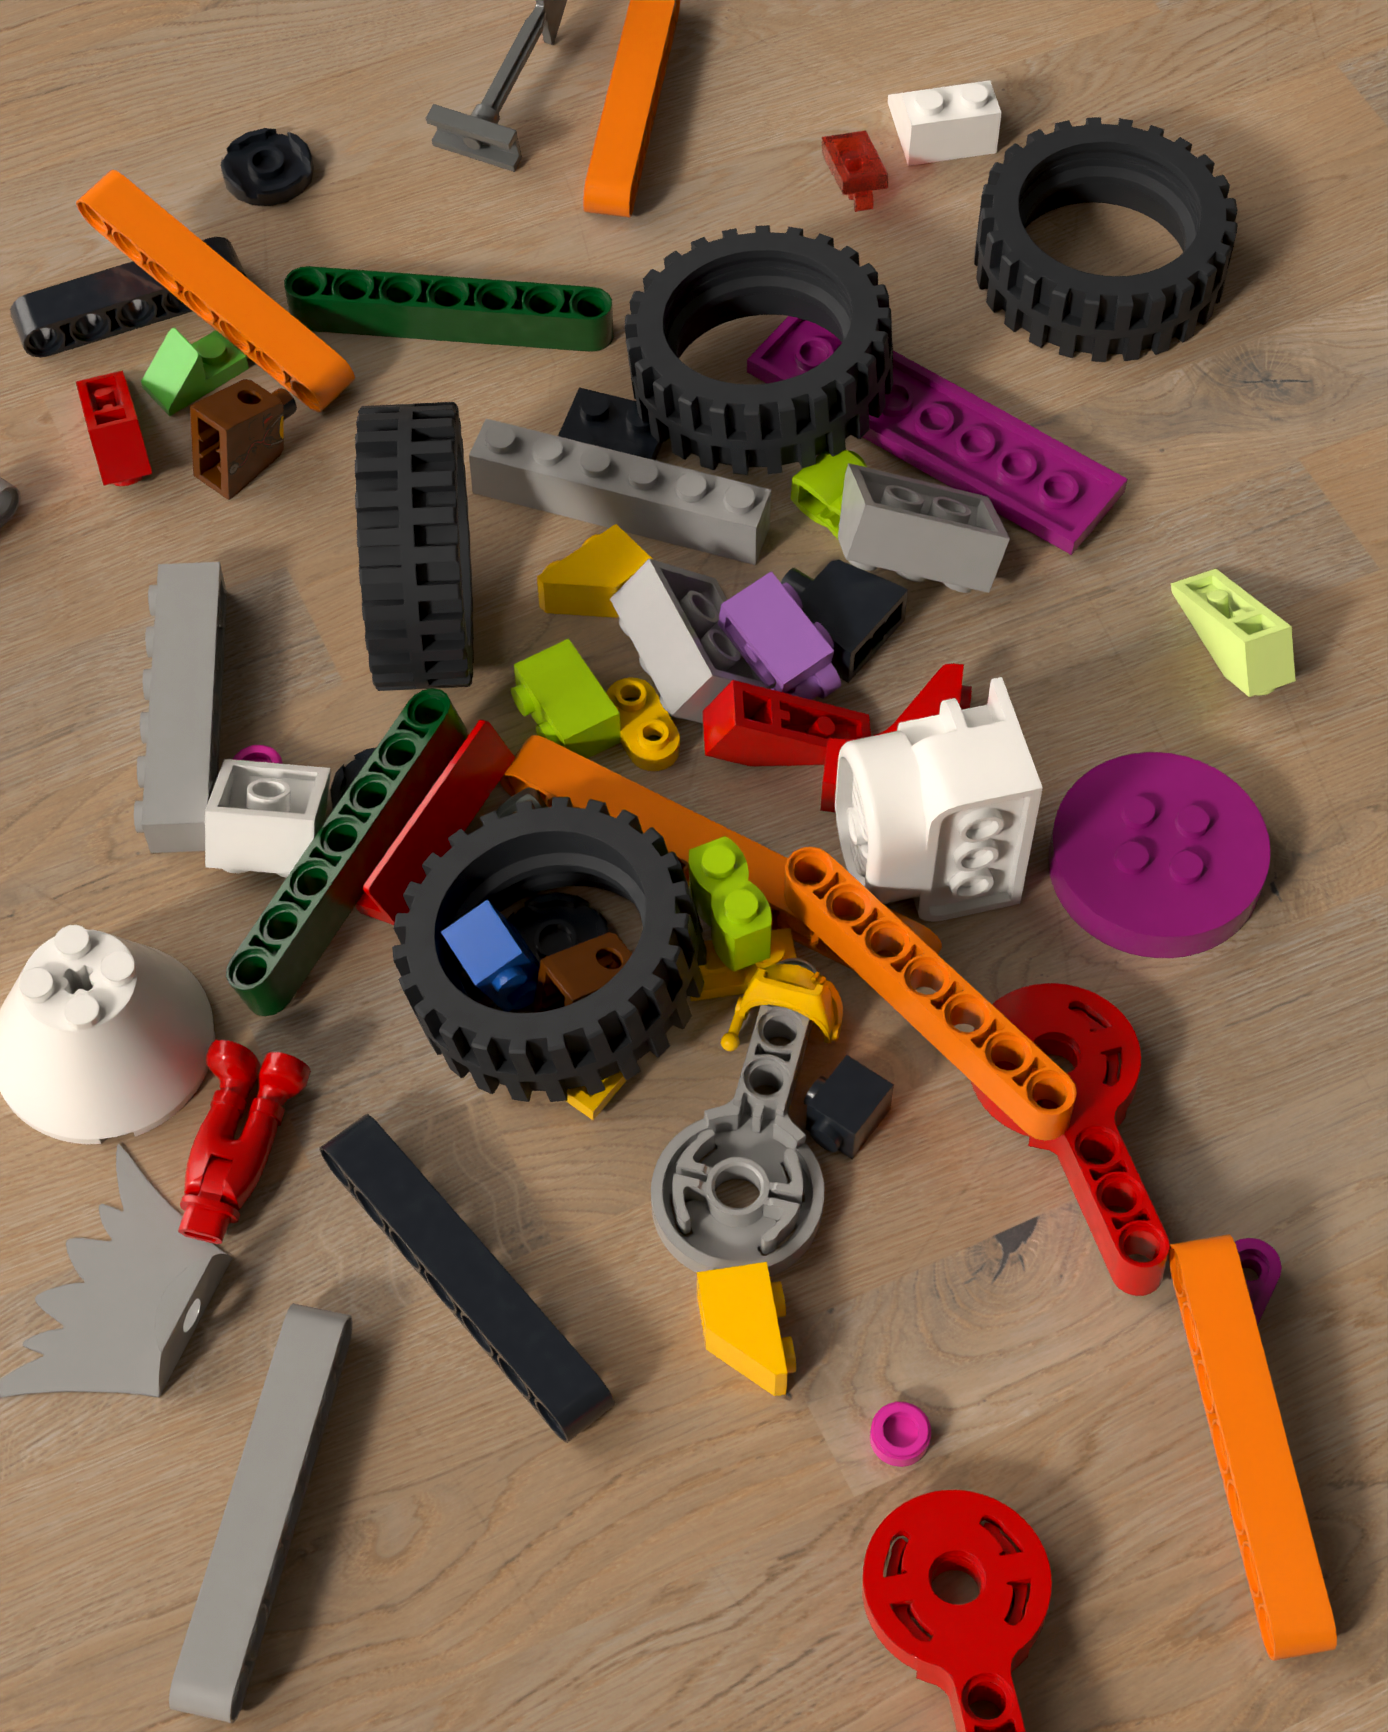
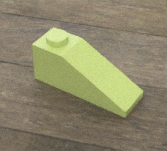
(1239, 632)

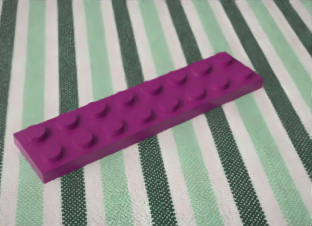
(964, 441)

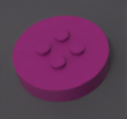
(1158, 855)

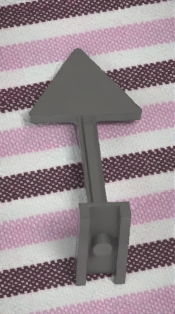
(479, 133)

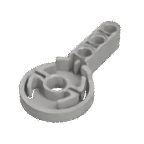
(752, 1145)

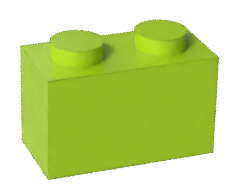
(566, 700)

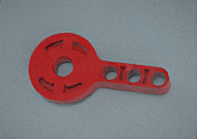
(1064, 1023)
(970, 1642)

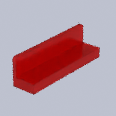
(444, 811)

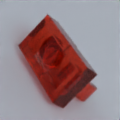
(855, 167)

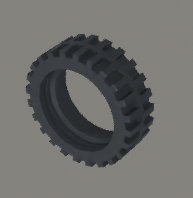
(1120, 169)
(773, 420)
(414, 546)
(584, 1039)

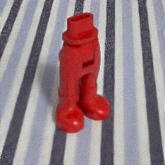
(225, 1170)

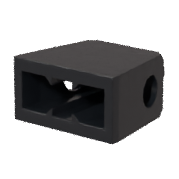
(853, 608)

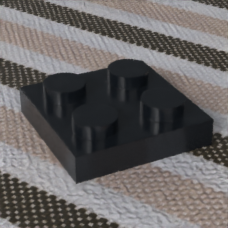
(609, 424)

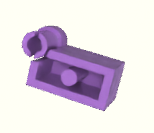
(780, 639)

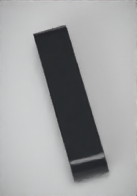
(99, 306)

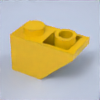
(590, 575)
(742, 1326)

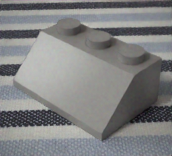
(920, 530)
(678, 637)

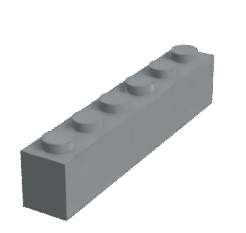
(620, 489)
(183, 705)

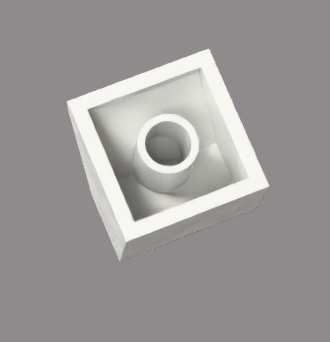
(947, 122)
(264, 815)

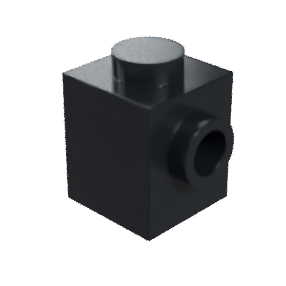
(847, 1107)

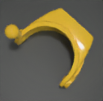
(789, 988)

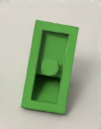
(190, 371)

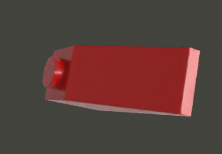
(114, 429)
(774, 727)

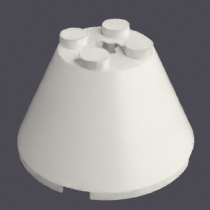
(102, 1037)

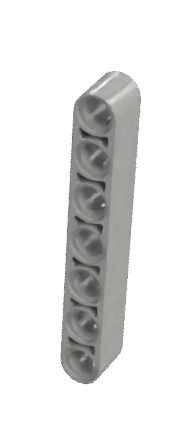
(261, 1515)

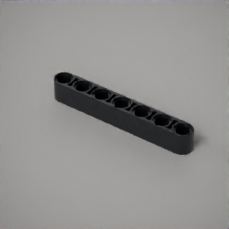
(468, 1278)

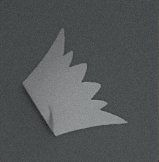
(135, 1300)

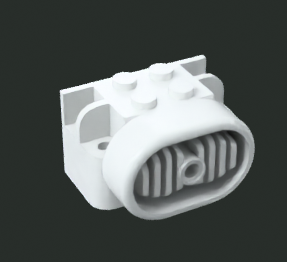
(941, 809)

